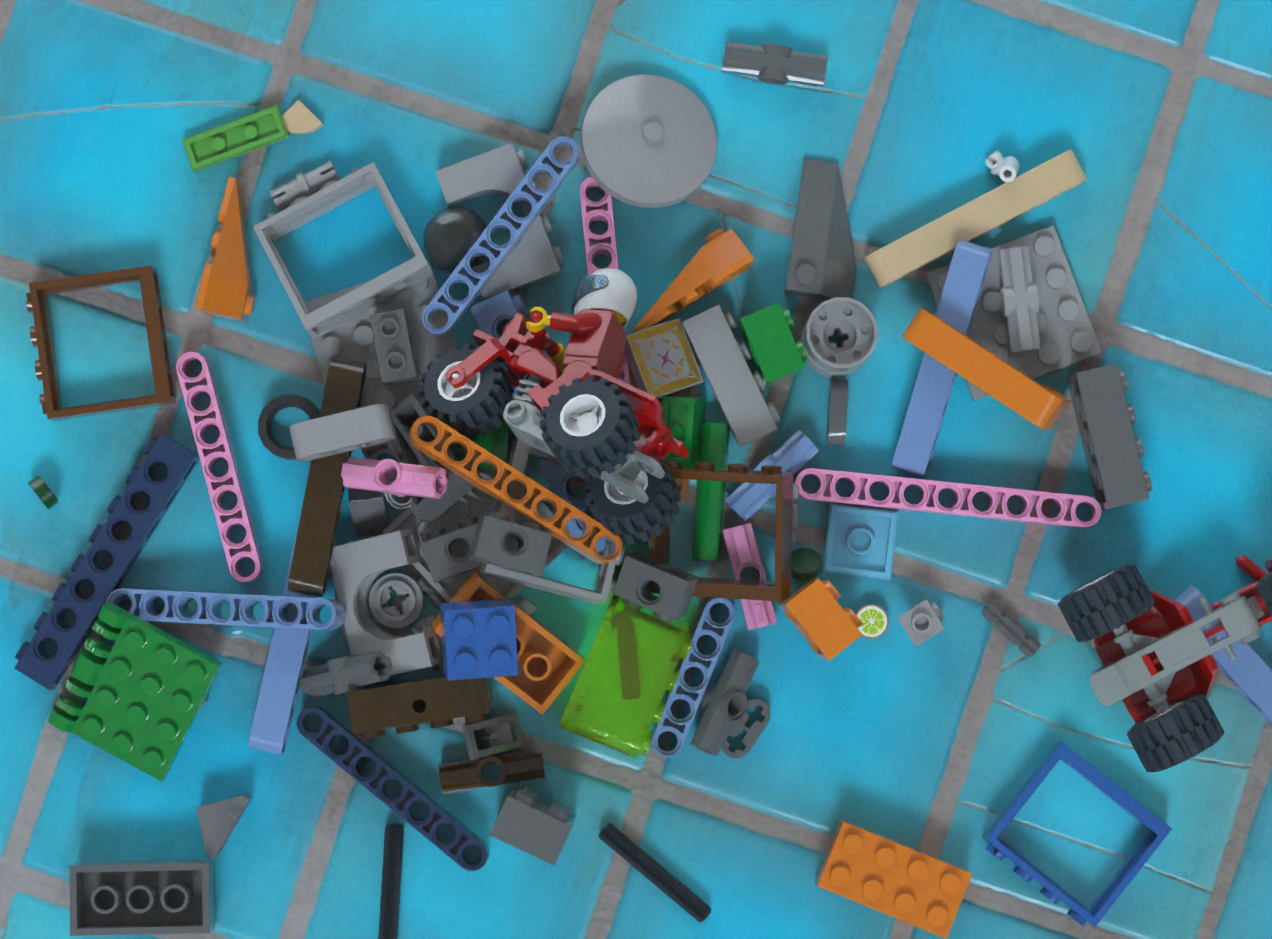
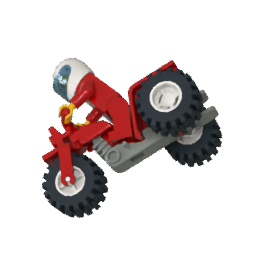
(576, 416)

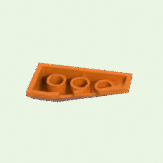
(709, 269)
(227, 282)

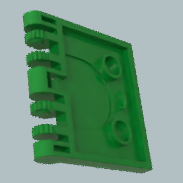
(140, 694)

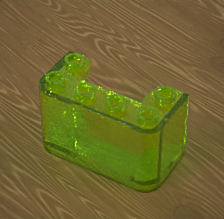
(626, 678)

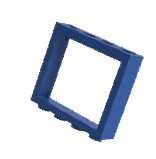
(1157, 832)

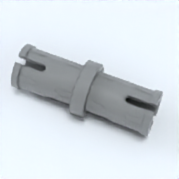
(303, 185)

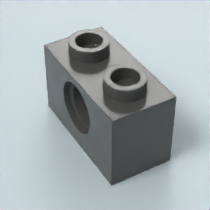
(394, 347)
(490, 549)
(438, 555)
(675, 586)

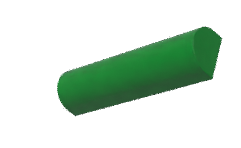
(710, 494)

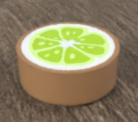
(874, 621)

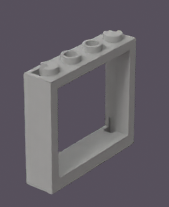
(365, 296)
(604, 582)

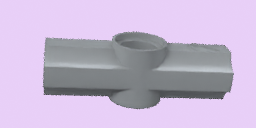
(1019, 299)

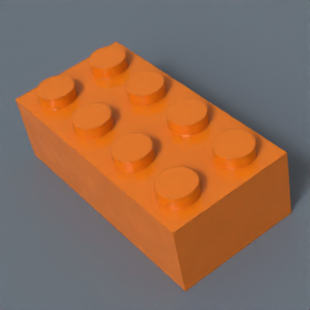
(822, 619)
(543, 658)
(893, 878)

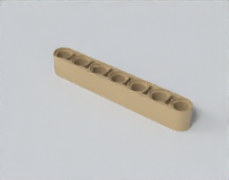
(975, 218)

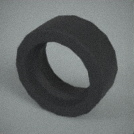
(267, 415)

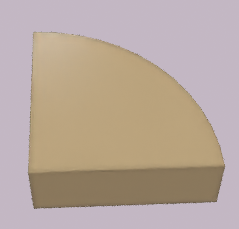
(301, 120)

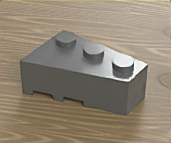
(403, 418)

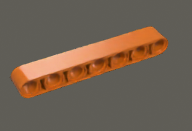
(498, 490)

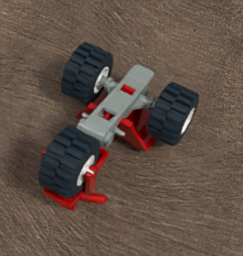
(1161, 657)

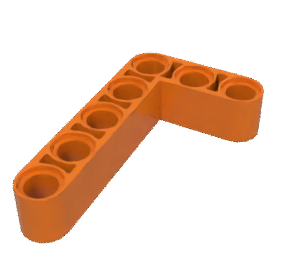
(986, 370)

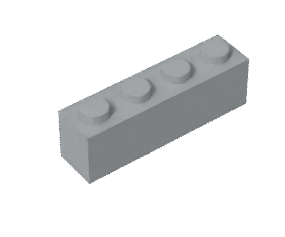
(729, 375)

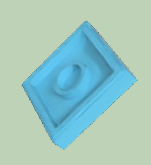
(860, 541)

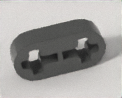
(837, 412)
(752, 733)

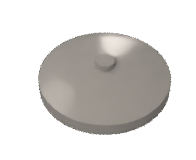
(648, 141)

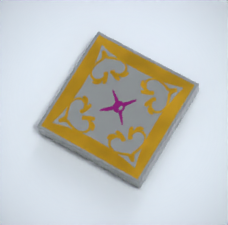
(662, 359)

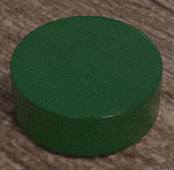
(43, 492)
(805, 564)

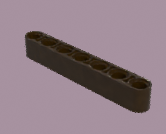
(325, 487)

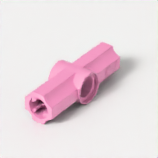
(410, 479)
(744, 553)

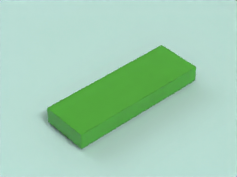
(235, 138)

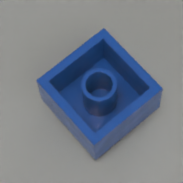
(479, 639)

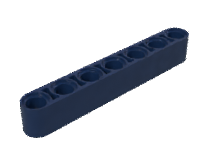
(376, 782)

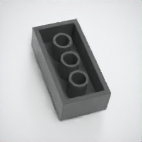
(1108, 436)
(533, 824)
(142, 897)

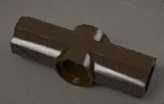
(514, 766)

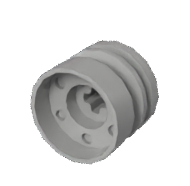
(850, 322)

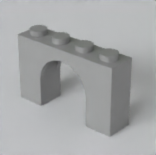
(500, 173)
(354, 571)

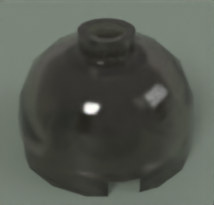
(451, 236)

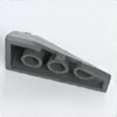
(821, 245)

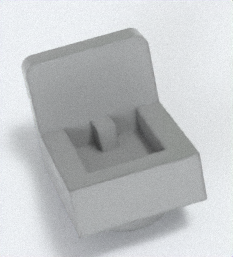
(922, 622)

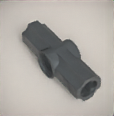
(774, 64)
(346, 674)
(724, 703)

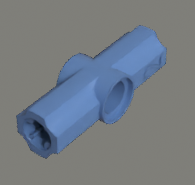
(791, 456)

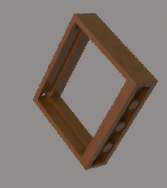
(42, 337)
(732, 588)

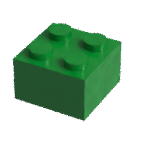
(772, 344)

